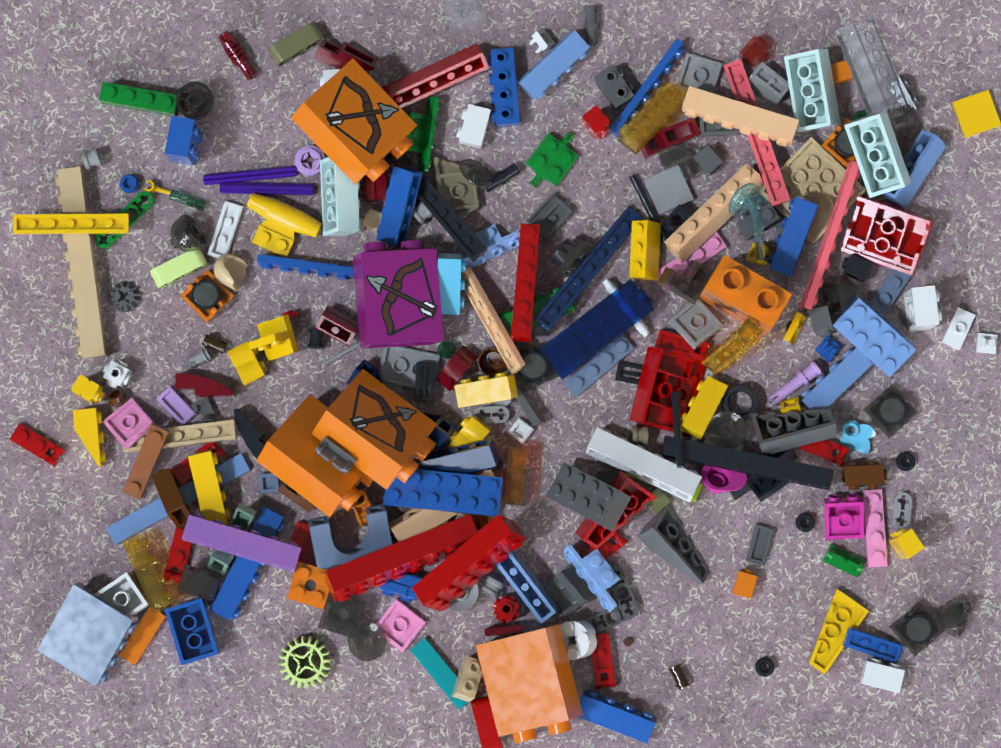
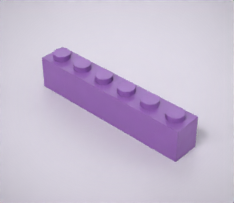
(241, 543)

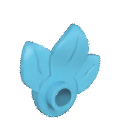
(859, 439)

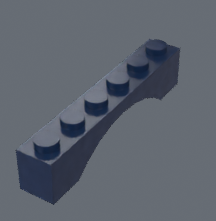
(444, 427)

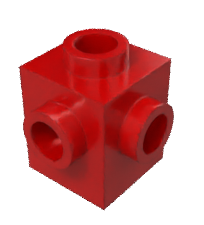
(512, 603)

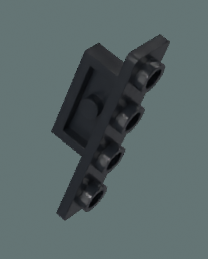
(762, 486)

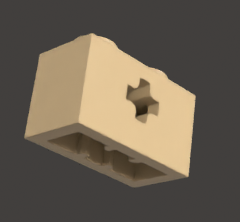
(467, 679)

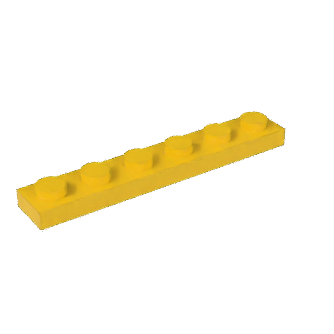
(70, 223)

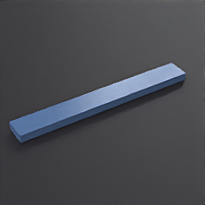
(155, 511)

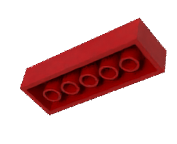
(469, 563)

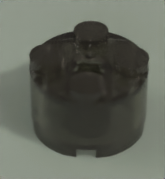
(198, 582)

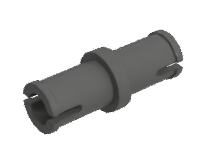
(590, 25)

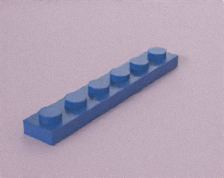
(652, 82)
(305, 267)

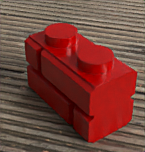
(596, 123)

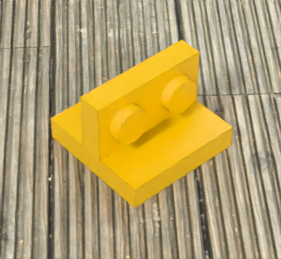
(276, 338)

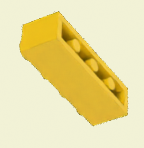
(207, 486)

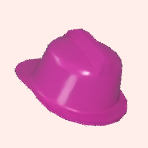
(722, 480)

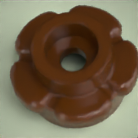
(116, 398)

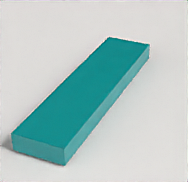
(437, 669)

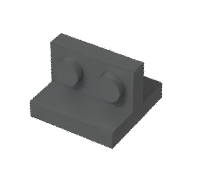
(568, 589)

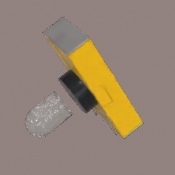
(792, 328)

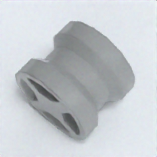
(91, 158)
(421, 213)
(492, 587)

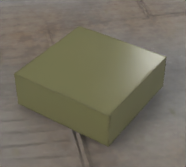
(659, 502)

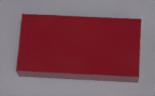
(504, 630)

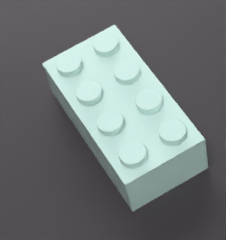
(812, 90)
(877, 153)
(339, 201)

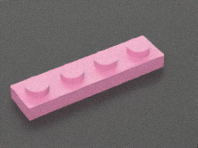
(707, 250)
(874, 528)

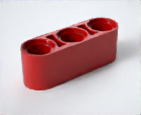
(485, 723)

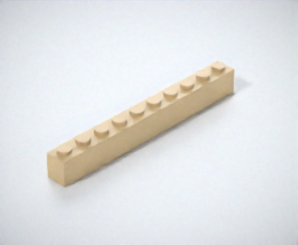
(82, 268)

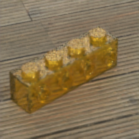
(651, 118)
(733, 346)
(147, 574)

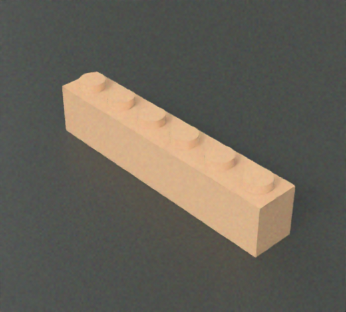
(740, 116)
(710, 215)
(419, 520)

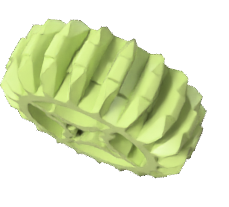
(319, 671)

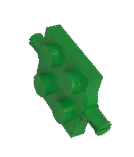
(551, 159)

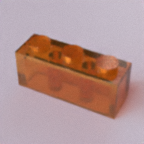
(516, 475)

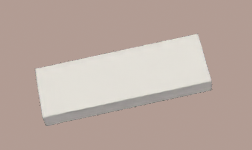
(225, 229)

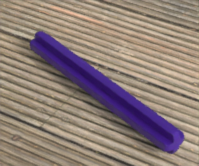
(250, 175)
(266, 188)

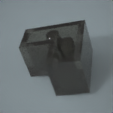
(688, 285)

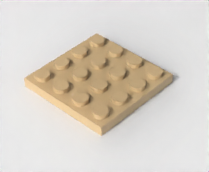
(815, 177)

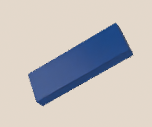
(872, 645)

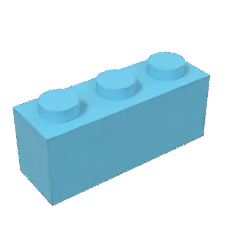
(450, 282)

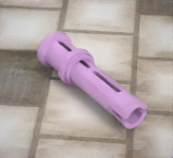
(803, 378)

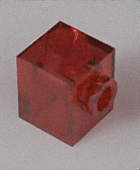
(754, 51)

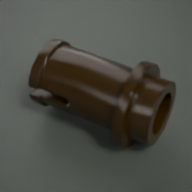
(214, 343)
(679, 677)

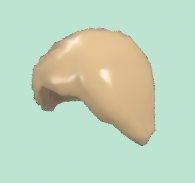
(230, 271)

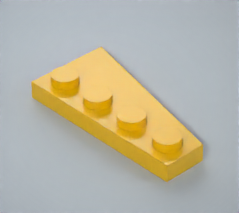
(841, 614)

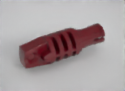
(237, 54)

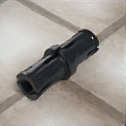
(503, 176)

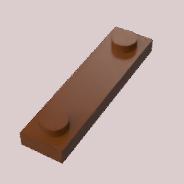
(145, 461)

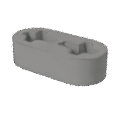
(493, 409)
(906, 511)

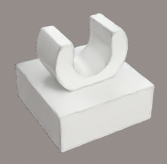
(543, 40)
(986, 343)

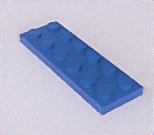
(447, 493)

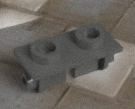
(912, 99)
(341, 459)

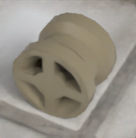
(640, 435)

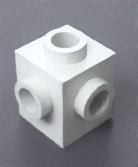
(123, 377)

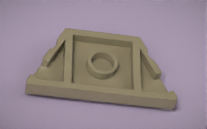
(455, 188)

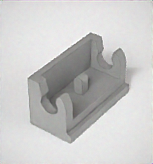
(768, 83)

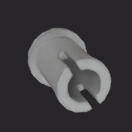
(199, 358)

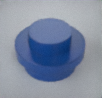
(129, 183)

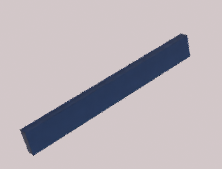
(587, 269)

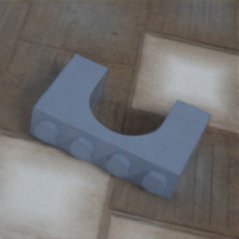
(329, 553)

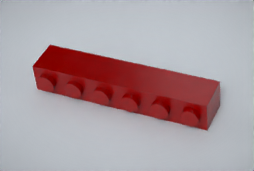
(437, 76)
(525, 282)

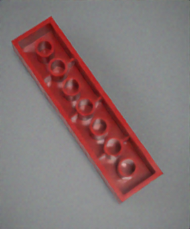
(398, 559)

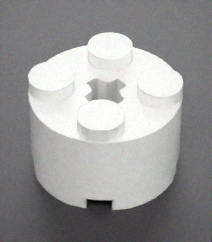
(585, 638)

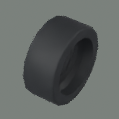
(741, 388)

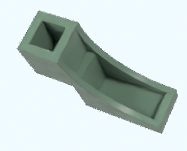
(242, 517)

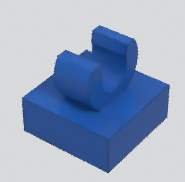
(827, 349)

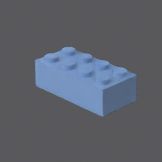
(874, 336)

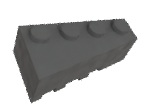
(792, 429)

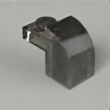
(676, 156)

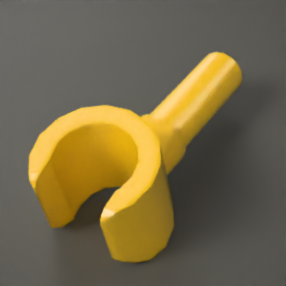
(156, 188)

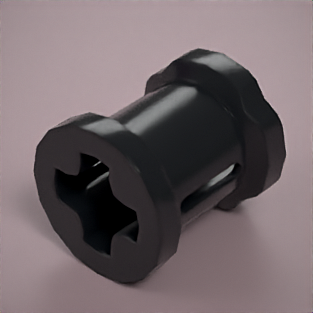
(316, 339)

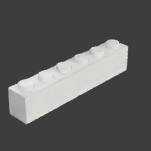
(643, 464)

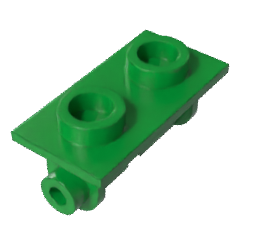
(844, 560)

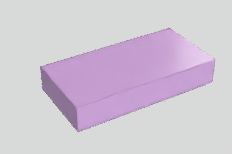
(176, 406)

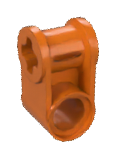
(360, 509)

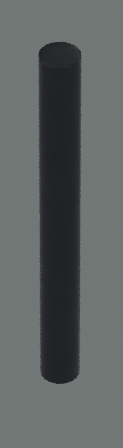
(647, 205)
(677, 429)

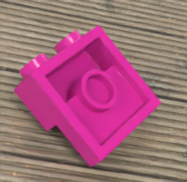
(843, 517)

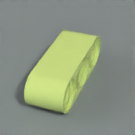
(177, 267)

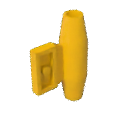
(280, 224)

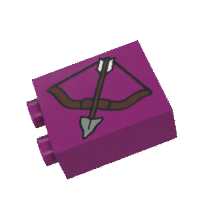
(397, 296)

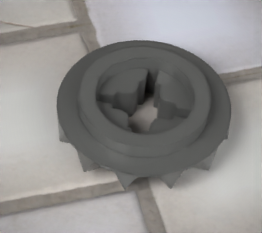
(124, 306)

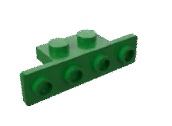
(423, 133)

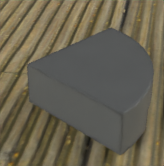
(204, 407)

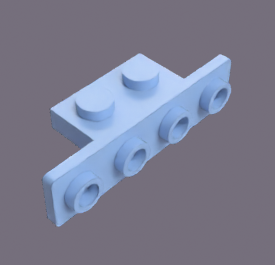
(494, 243)
(596, 573)

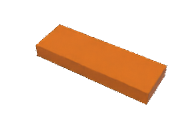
(142, 636)

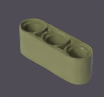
(295, 43)

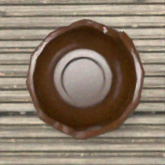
(490, 361)

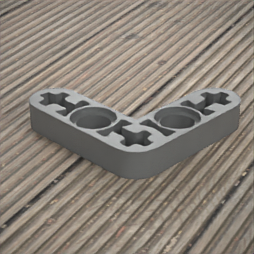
(619, 609)

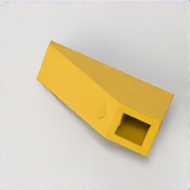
(87, 427)

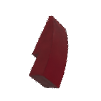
(339, 56)
(671, 136)
(203, 386)

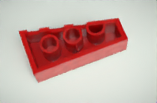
(597, 535)

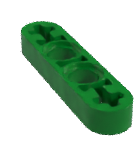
(145, 207)

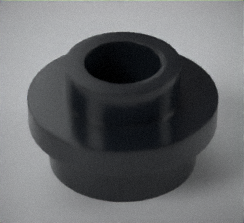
(911, 459)
(811, 522)
(769, 671)

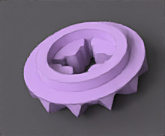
(302, 155)

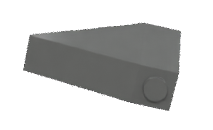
(668, 541)

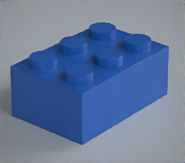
(183, 141)
(192, 631)

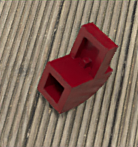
(456, 368)

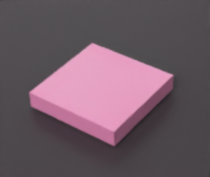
(128, 423)
(400, 625)

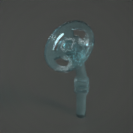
(747, 204)

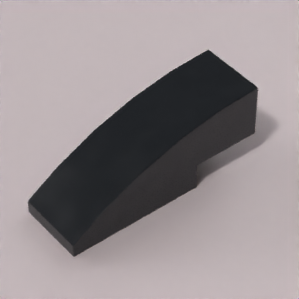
(249, 433)

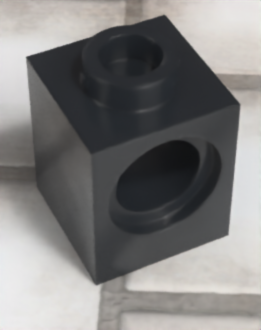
(679, 212)
(856, 267)

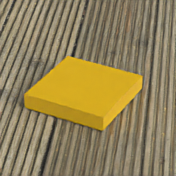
(976, 114)

